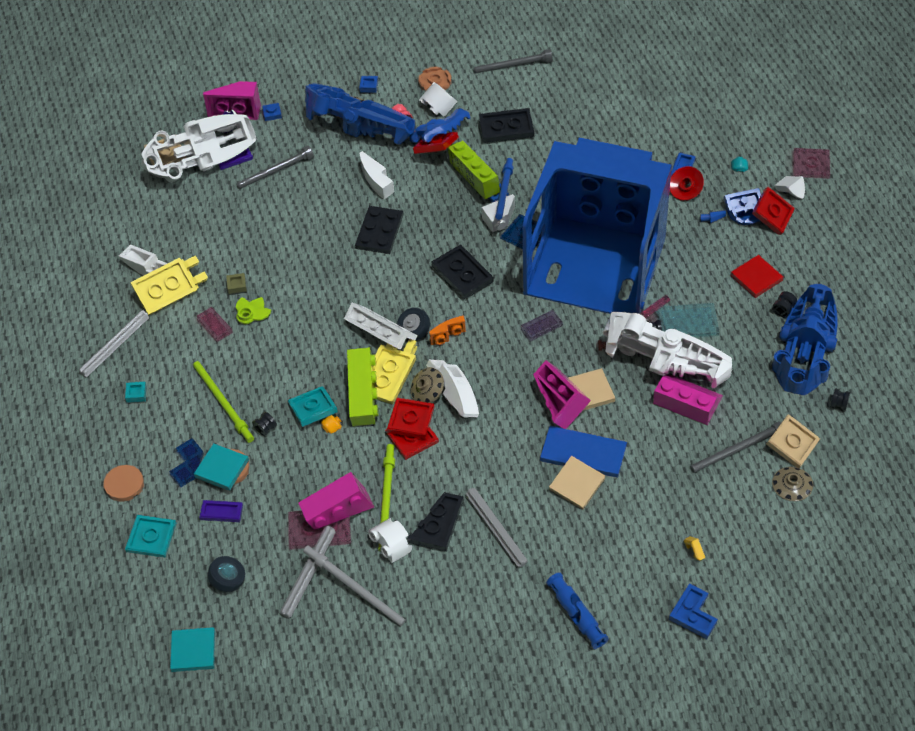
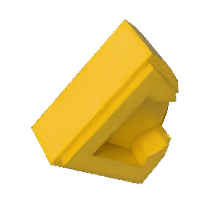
(694, 543)

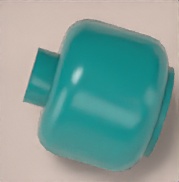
(739, 164)

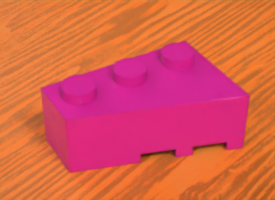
(336, 502)

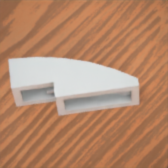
(376, 176)
(140, 260)

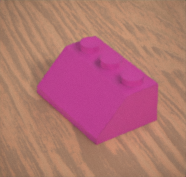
(686, 398)

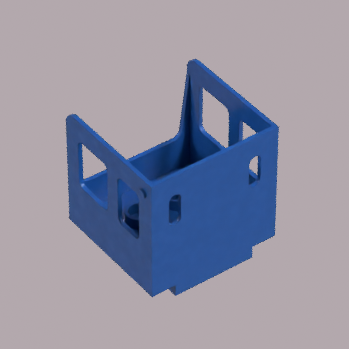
(599, 222)

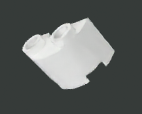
(439, 99)
(392, 538)

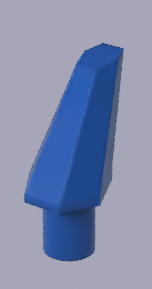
(713, 216)

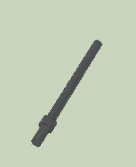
(735, 448)

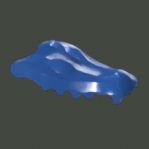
(439, 126)

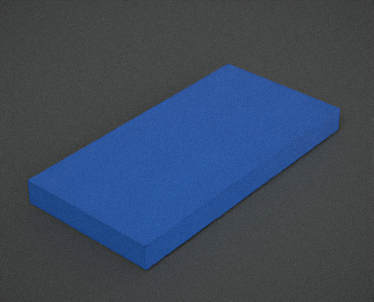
(595, 451)

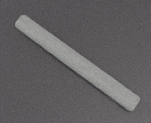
(113, 343)
(496, 527)
(306, 573)

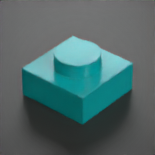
(135, 392)

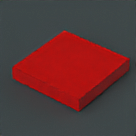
(438, 143)
(773, 210)
(756, 276)
(410, 418)
(411, 446)

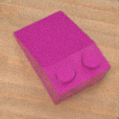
(239, 96)

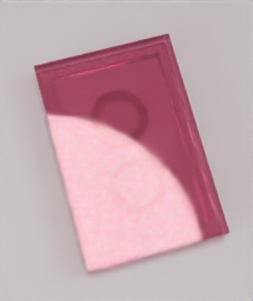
(302, 534)

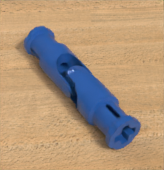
(575, 608)

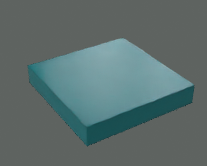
(312, 406)
(221, 467)
(150, 536)
(193, 649)

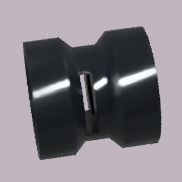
(784, 304)

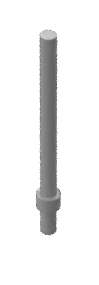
(323, 562)

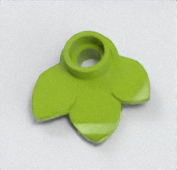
(252, 310)

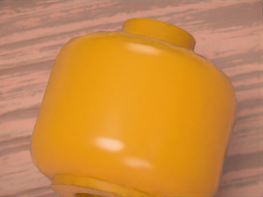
(331, 424)

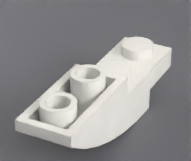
(456, 388)

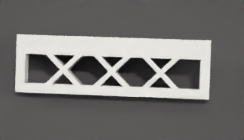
(378, 325)

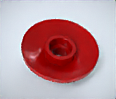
(681, 178)

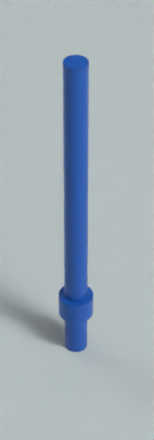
(507, 171)

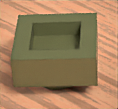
(236, 283)

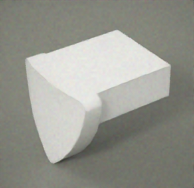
(793, 185)

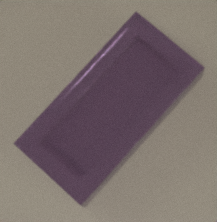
(541, 325)

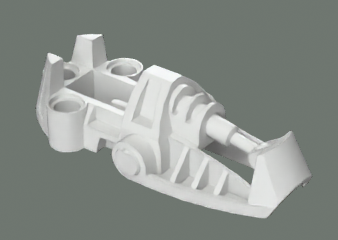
(199, 145)
(669, 349)

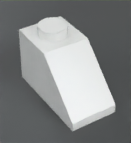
(489, 213)

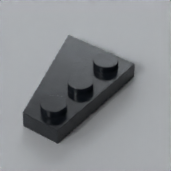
(439, 524)

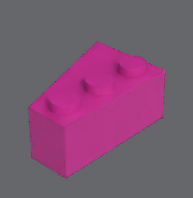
(561, 394)

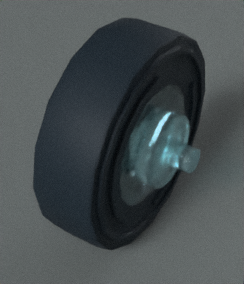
(226, 574)

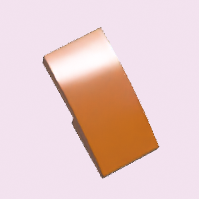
(441, 333)

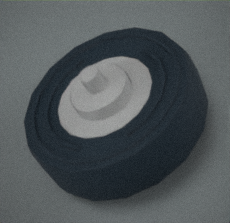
(415, 321)

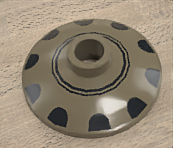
(427, 385)
(792, 490)

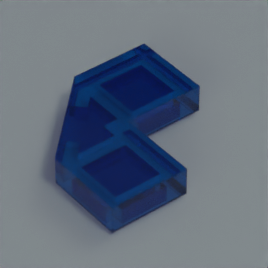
(192, 455)

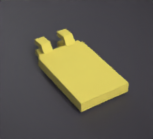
(167, 284)
(393, 369)

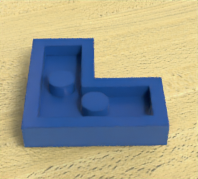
(688, 612)

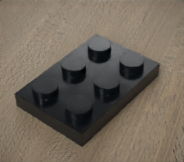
(506, 125)
(379, 229)
(462, 271)

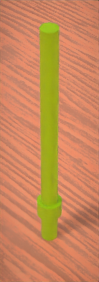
(240, 425)
(388, 464)

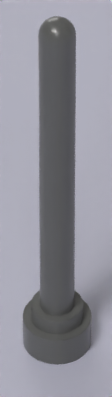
(545, 56)
(305, 154)

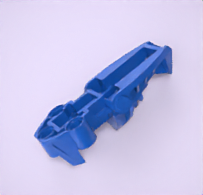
(358, 116)
(808, 333)

